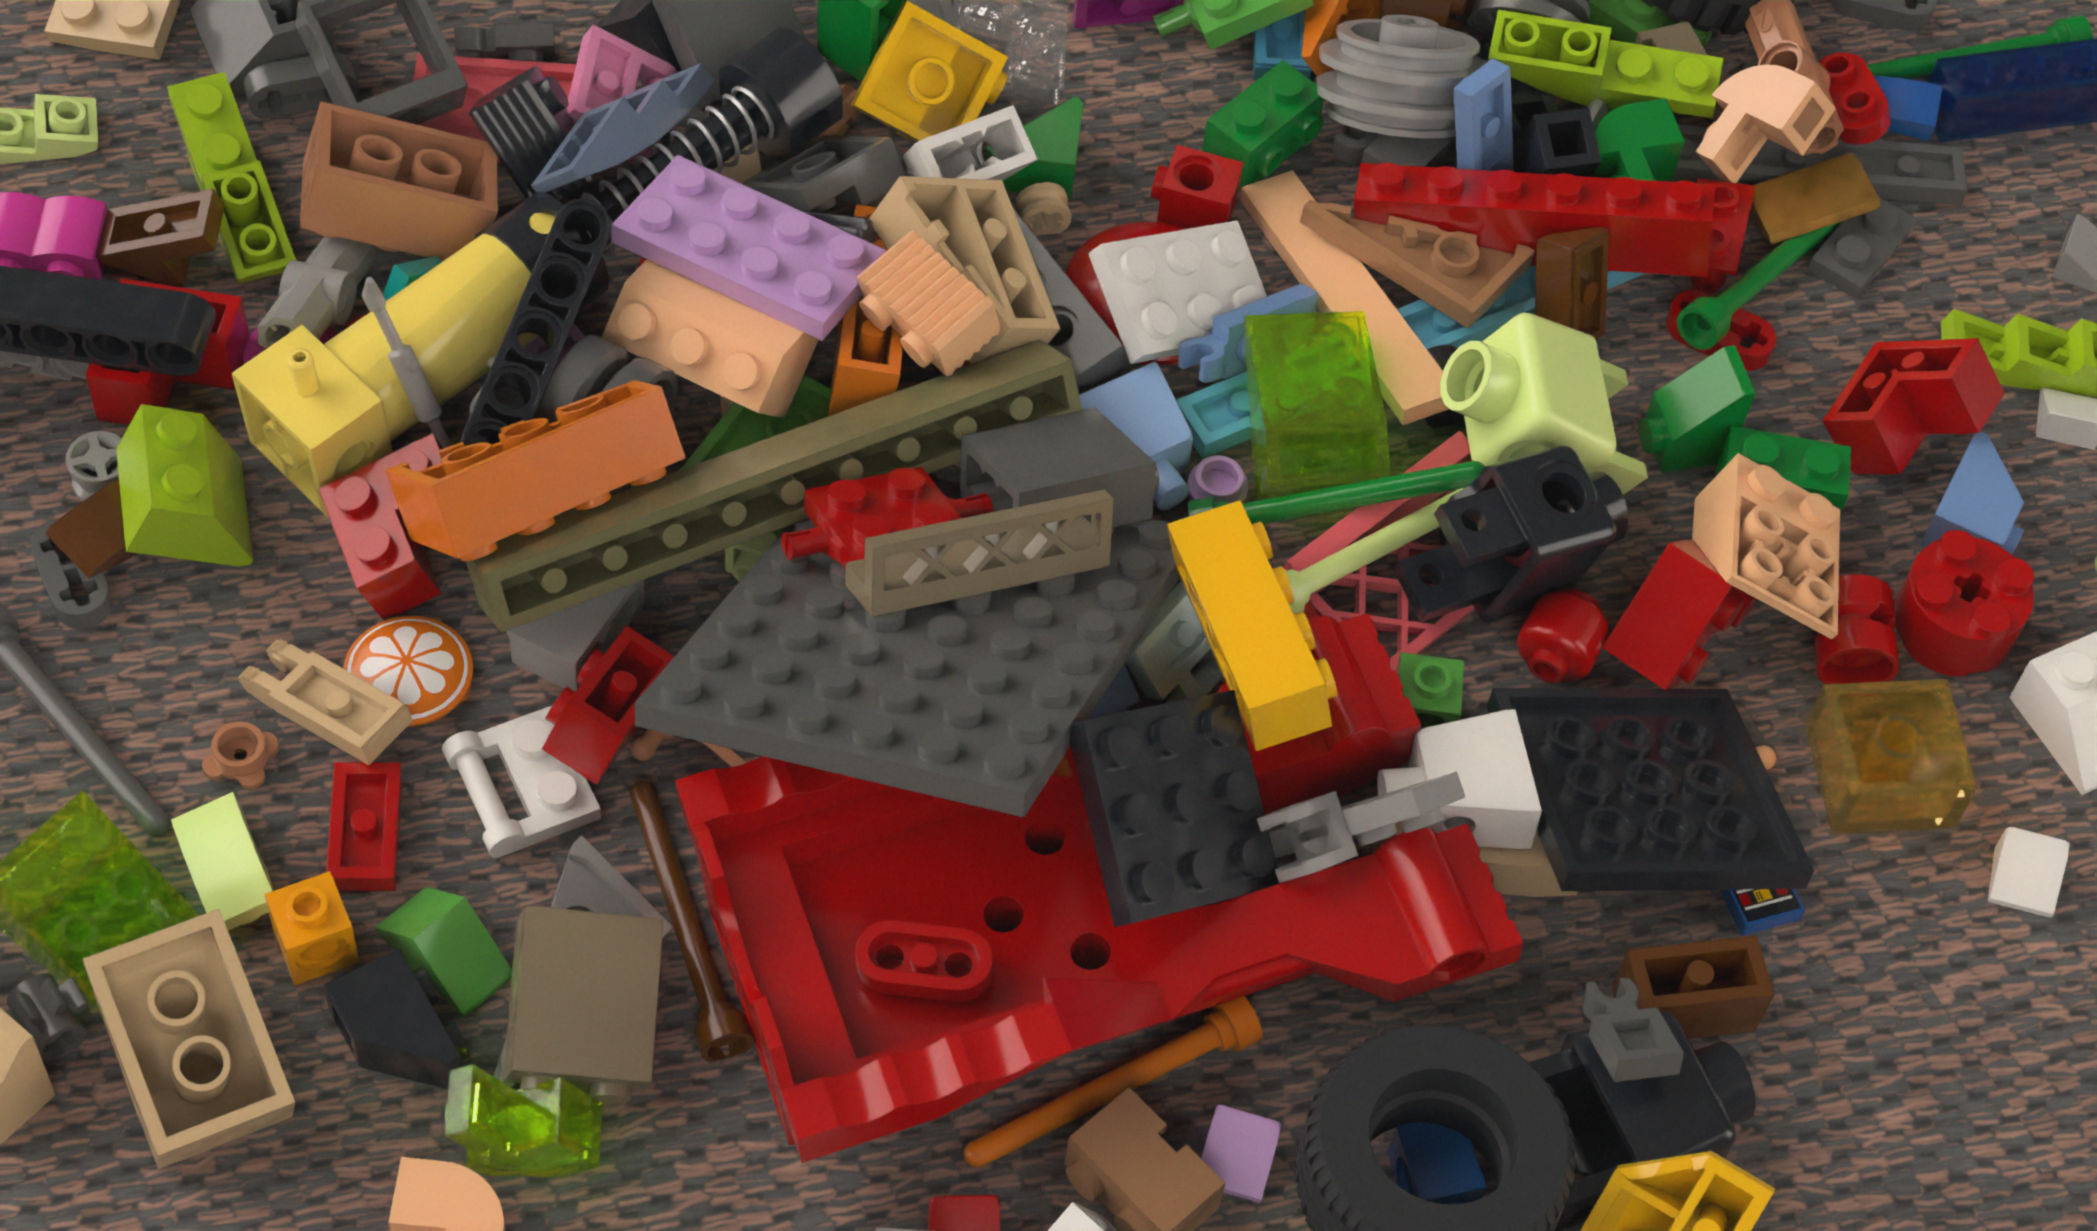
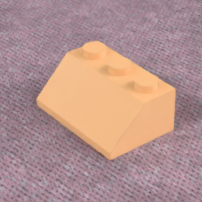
(710, 339)

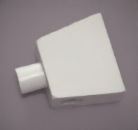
(959, 149)
(1492, 769)

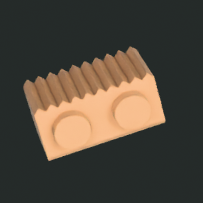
(927, 304)

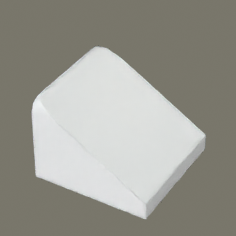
(2067, 418)
(2028, 871)

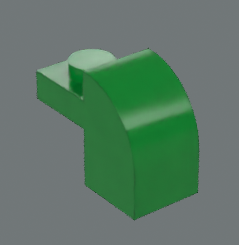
(1639, 142)

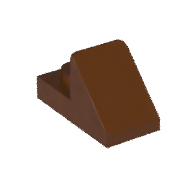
(161, 235)

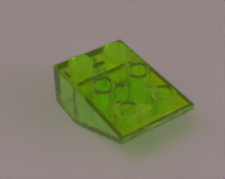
(1313, 402)
(81, 892)

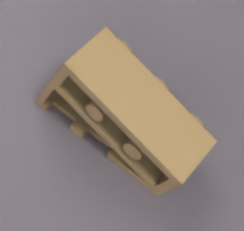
(981, 237)

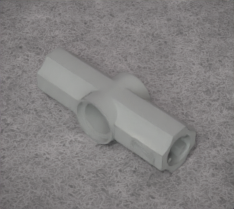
(318, 289)

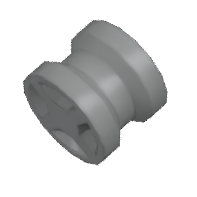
(92, 456)

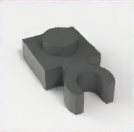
(507, 41)
(1630, 1040)

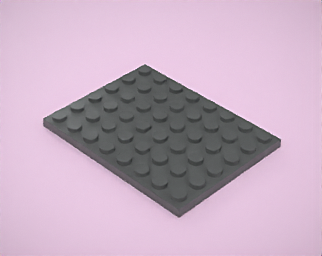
(925, 699)

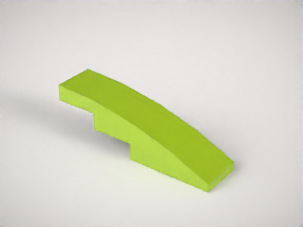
(2033, 352)

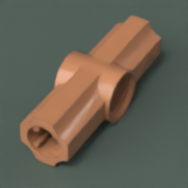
(1783, 42)

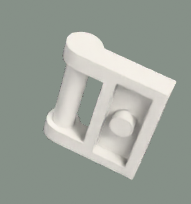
(549, 790)

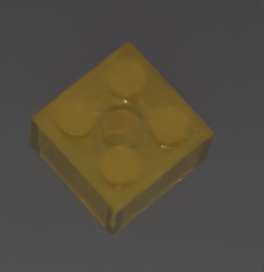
(1890, 756)

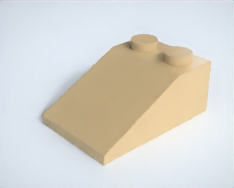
(189, 1038)

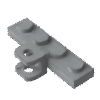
(1321, 831)

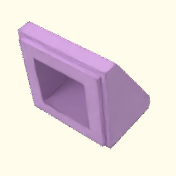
(1241, 1150)

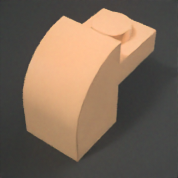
(1762, 106)
(443, 1198)

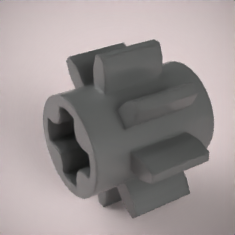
(51, 1013)

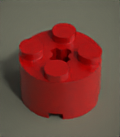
(1963, 604)

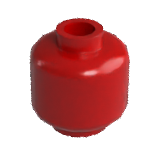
(1563, 634)

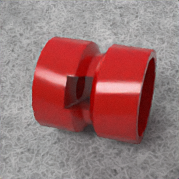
(1865, 638)

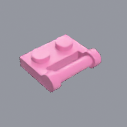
(609, 70)

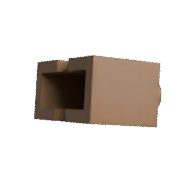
(1138, 1172)

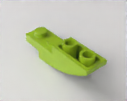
(1584, 64)
(226, 162)

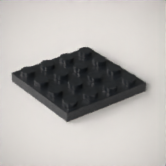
(1653, 791)

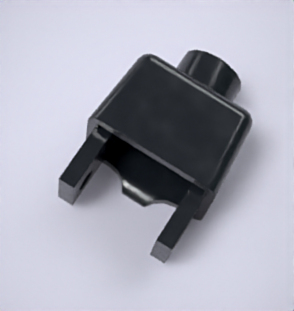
(1512, 505)
(1644, 1116)

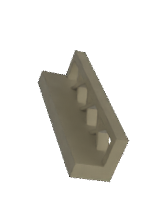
(982, 553)

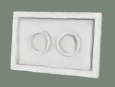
(1174, 285)

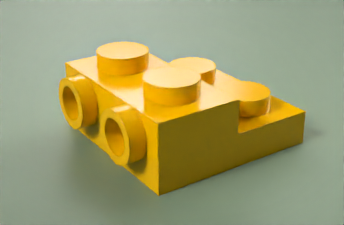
(929, 76)

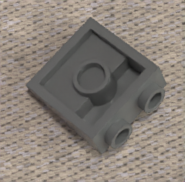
(833, 173)

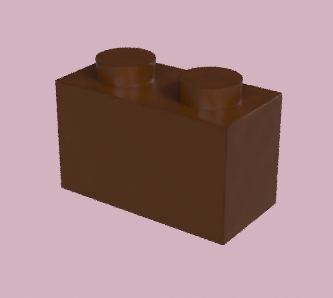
(1705, 984)

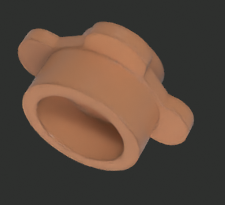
(237, 738)

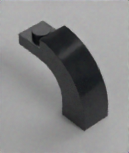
(1549, 138)

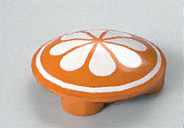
(415, 663)

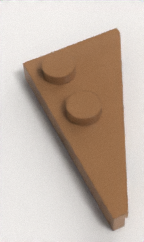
(1425, 260)

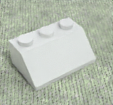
(2061, 706)

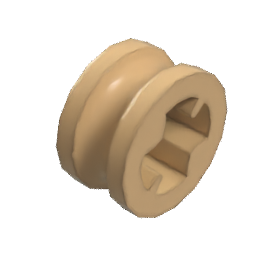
(1044, 208)

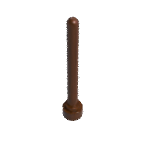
(718, 1020)

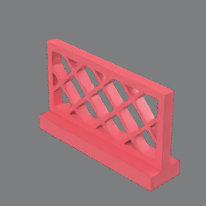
(1370, 519)

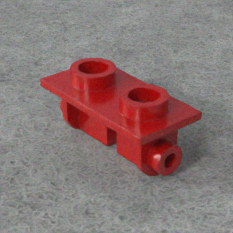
(1729, 227)

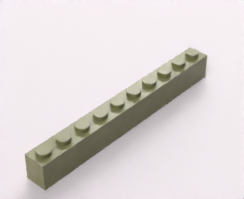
(763, 485)

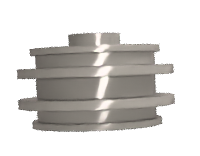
(1396, 75)

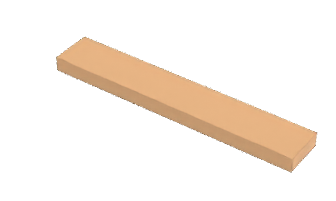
(1404, 367)

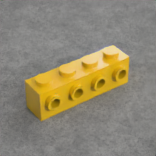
(1251, 625)

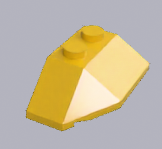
(1680, 1195)

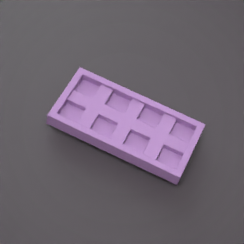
(746, 246)

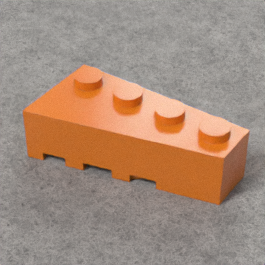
(537, 471)

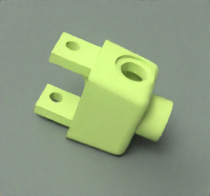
(1539, 390)

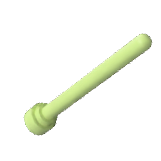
(1362, 553)

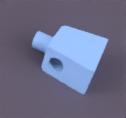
(1151, 418)

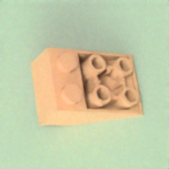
(1772, 541)

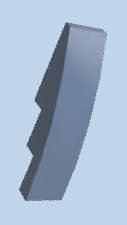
(623, 127)

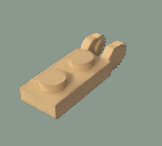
(328, 701)

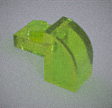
(520, 1130)

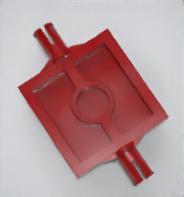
(873, 507)

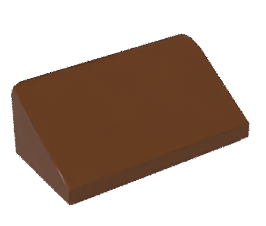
(1573, 279)

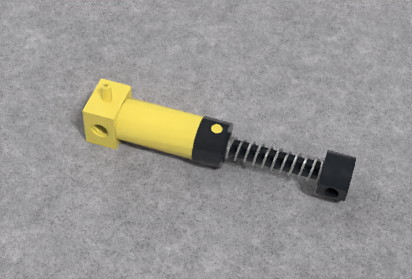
(340, 402)

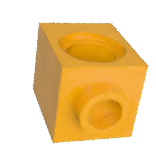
(312, 928)

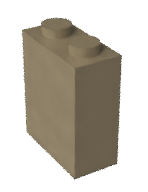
(584, 1001)

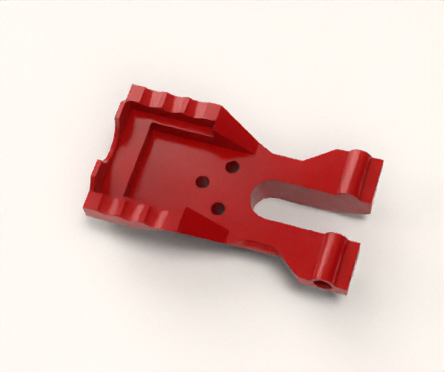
(815, 857)

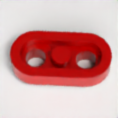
(1857, 98)
(926, 957)

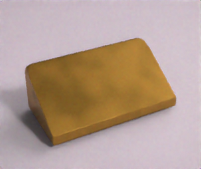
(1812, 198)

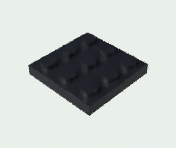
(1173, 806)

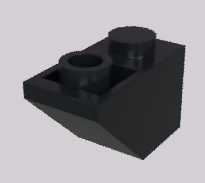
(391, 1021)

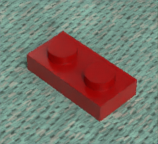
(365, 825)

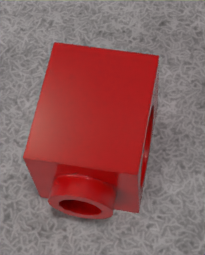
(1196, 188)

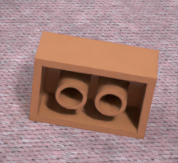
(396, 183)

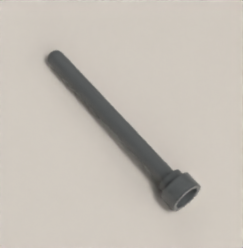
(77, 730)

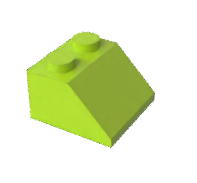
(182, 489)

